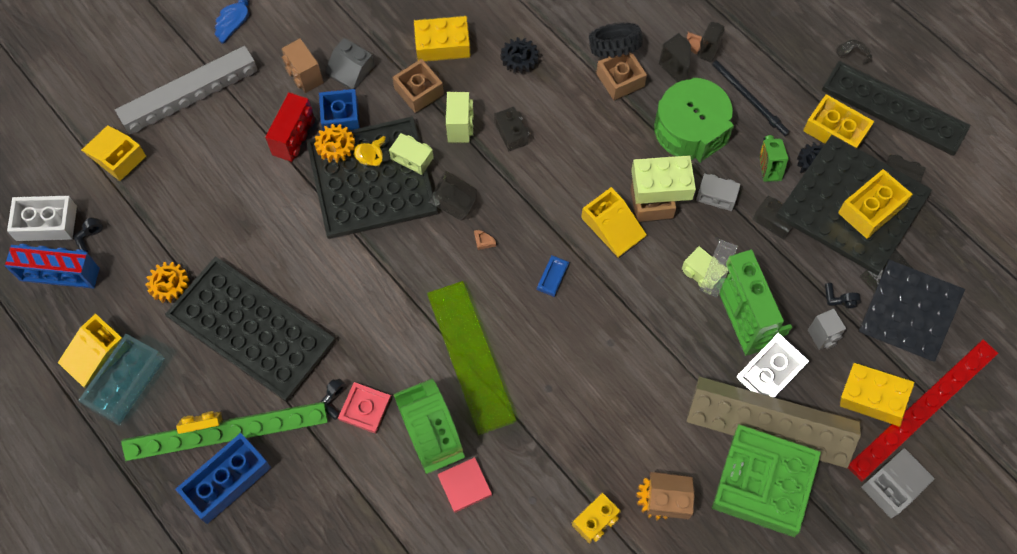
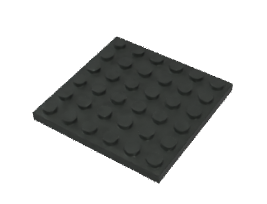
(825, 186)
(368, 196)

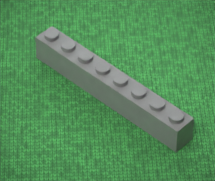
(186, 90)

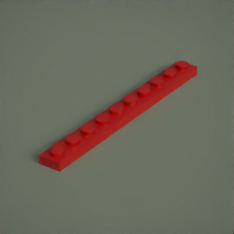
(922, 410)

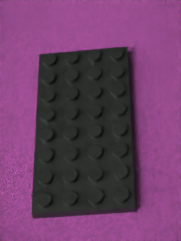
(250, 328)

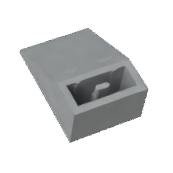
(898, 483)

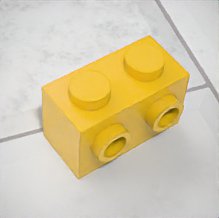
(596, 518)

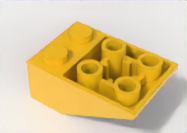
(114, 152)
(613, 222)
(89, 350)

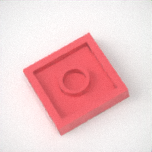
(364, 407)
(464, 485)

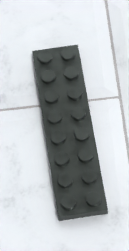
(896, 108)

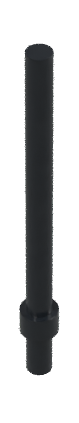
(773, 120)

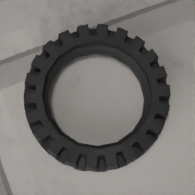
(615, 39)

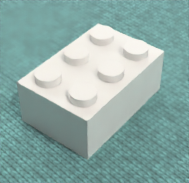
(42, 218)

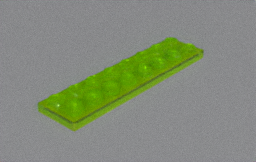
(471, 358)

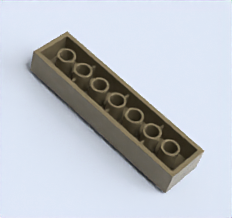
(726, 406)

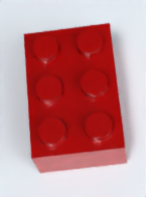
(290, 127)

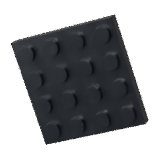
(911, 310)

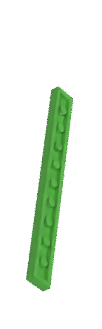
(228, 429)

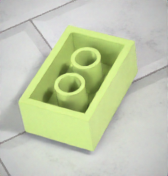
(663, 179)

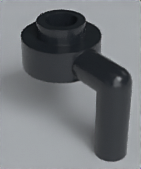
(90, 227)
(849, 300)
(334, 389)

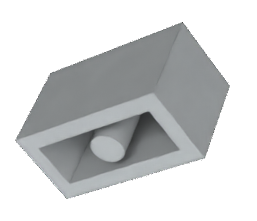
(718, 192)
(826, 329)

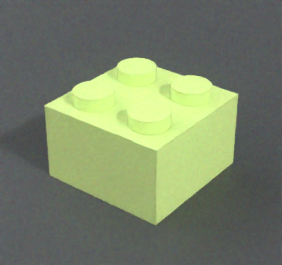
(459, 117)

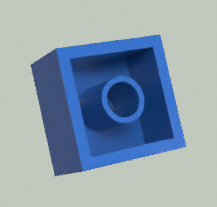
(339, 108)

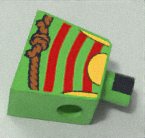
(771, 151)

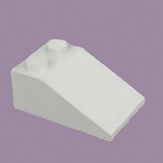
(772, 367)

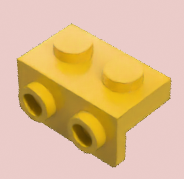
(204, 421)

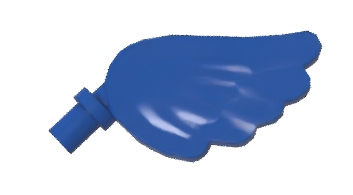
(231, 19)

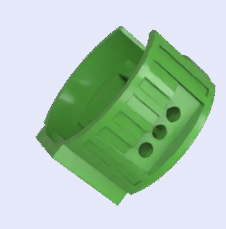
(682, 130)
(429, 425)

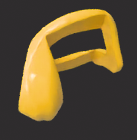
(366, 152)

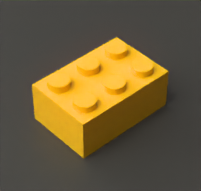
(442, 38)
(838, 120)
(875, 203)
(876, 394)

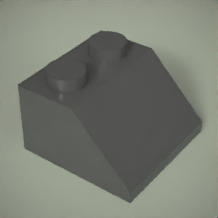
(349, 64)

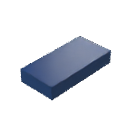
(552, 276)

